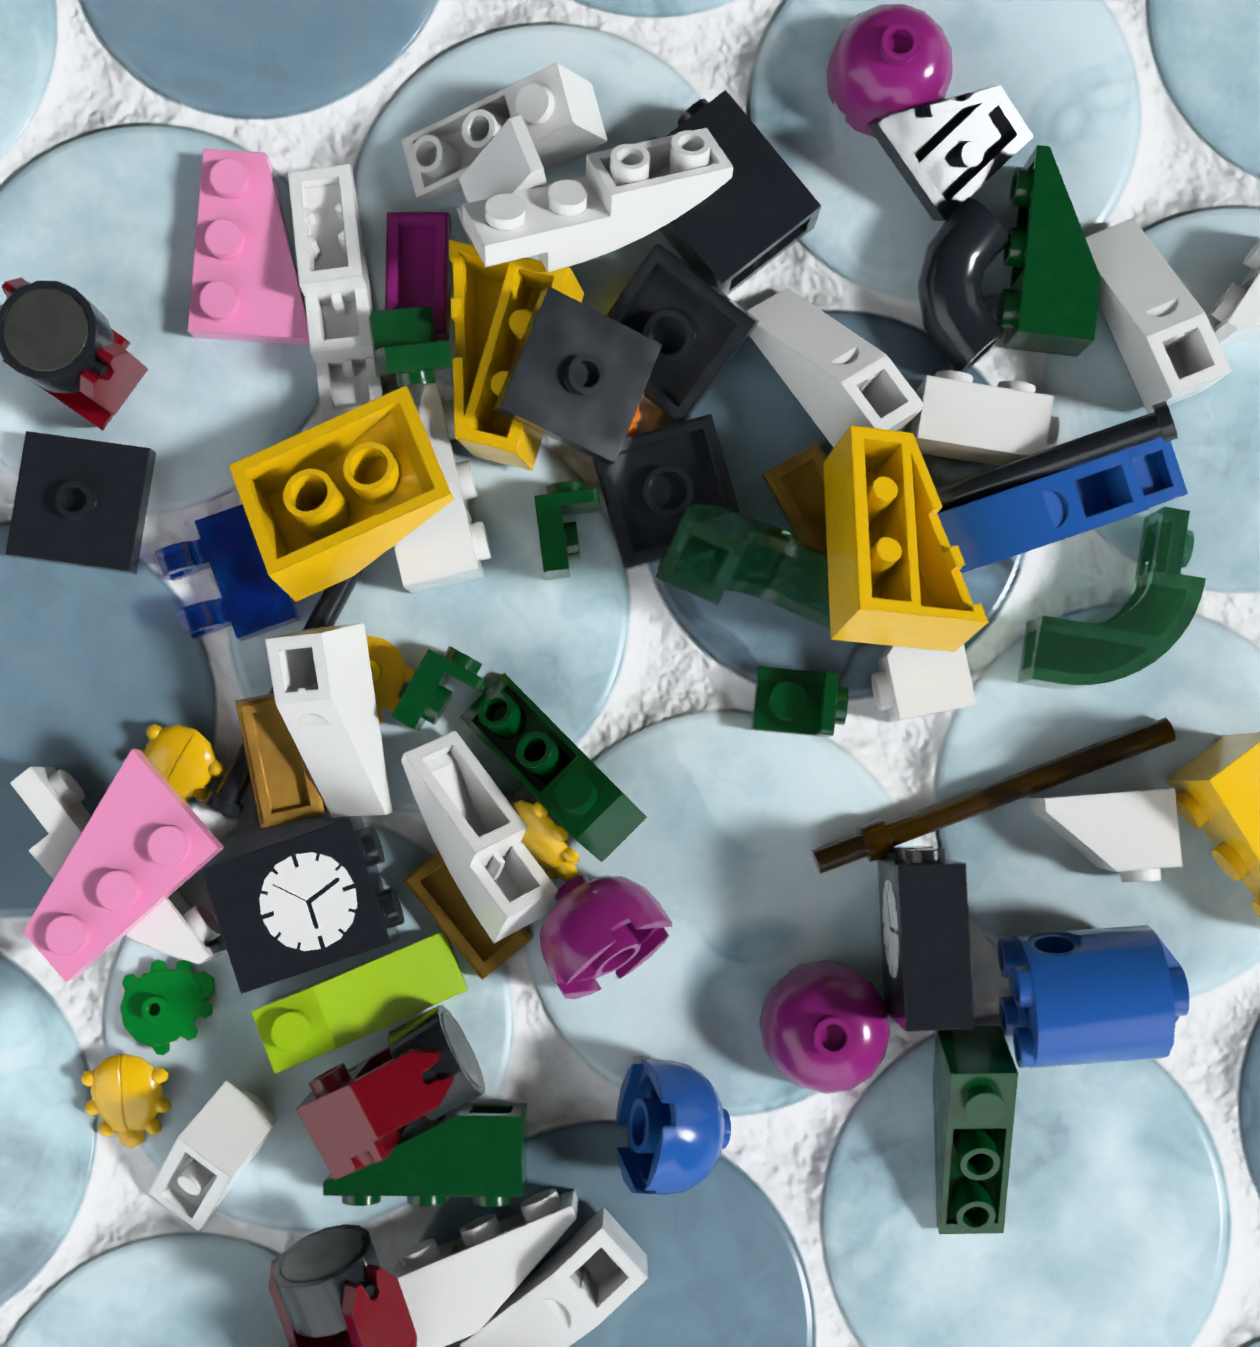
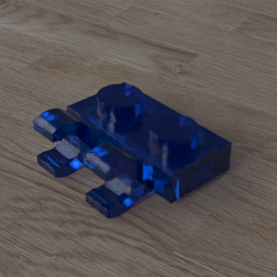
(249, 596)

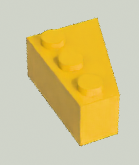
(490, 319)
(887, 551)
(1223, 798)

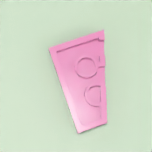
(242, 255)
(120, 869)

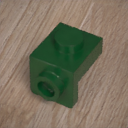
(408, 345)

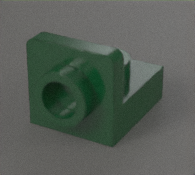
(559, 539)
(426, 693)
(798, 702)

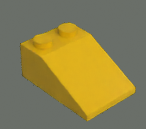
(341, 493)

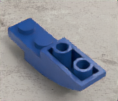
(1064, 504)

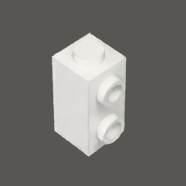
(982, 420)

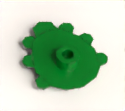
(165, 1004)

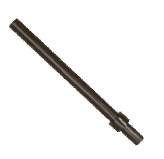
(878, 838)

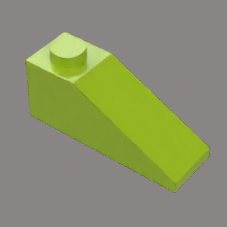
(358, 1001)

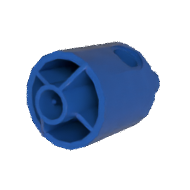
(1090, 996)

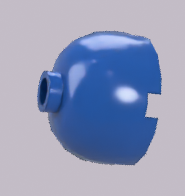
(672, 1127)

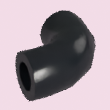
(952, 285)

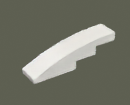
(335, 287)

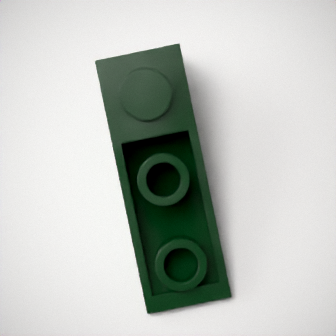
(1053, 270)
(553, 768)
(972, 1128)
(462, 1154)

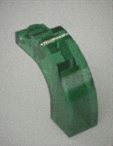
(742, 554)
(1153, 618)

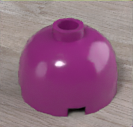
(888, 64)
(599, 930)
(825, 1027)

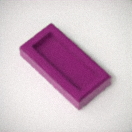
(419, 264)

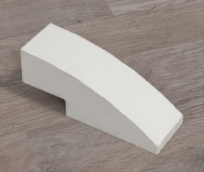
(478, 836)

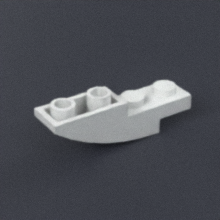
(617, 202)
(171, 927)

